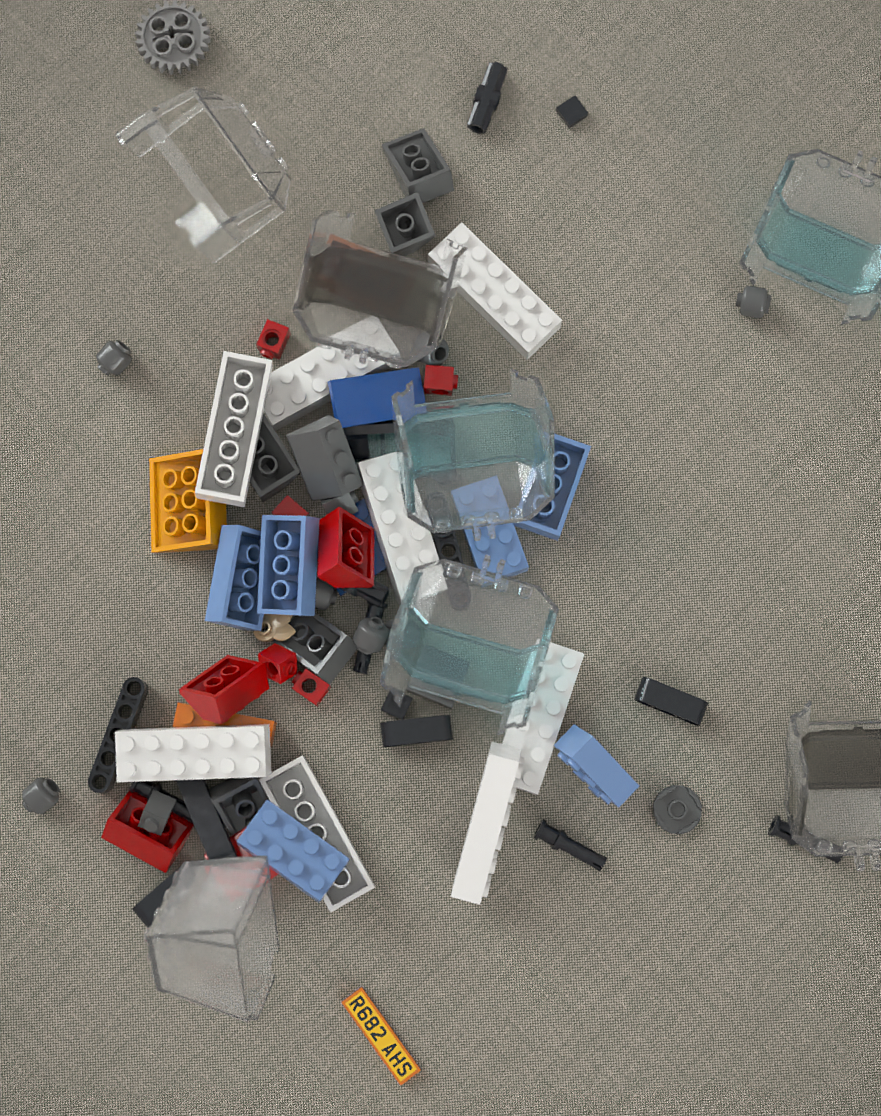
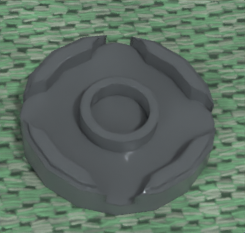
(677, 809)

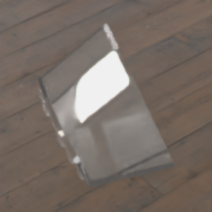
(217, 936)

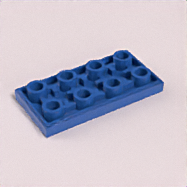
(368, 397)

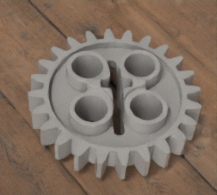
(176, 56)

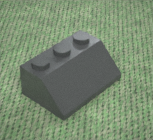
(324, 459)
(272, 464)

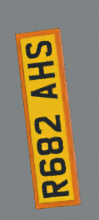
(381, 1036)

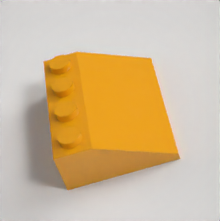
(177, 516)

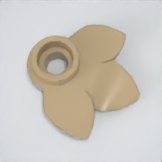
(277, 626)

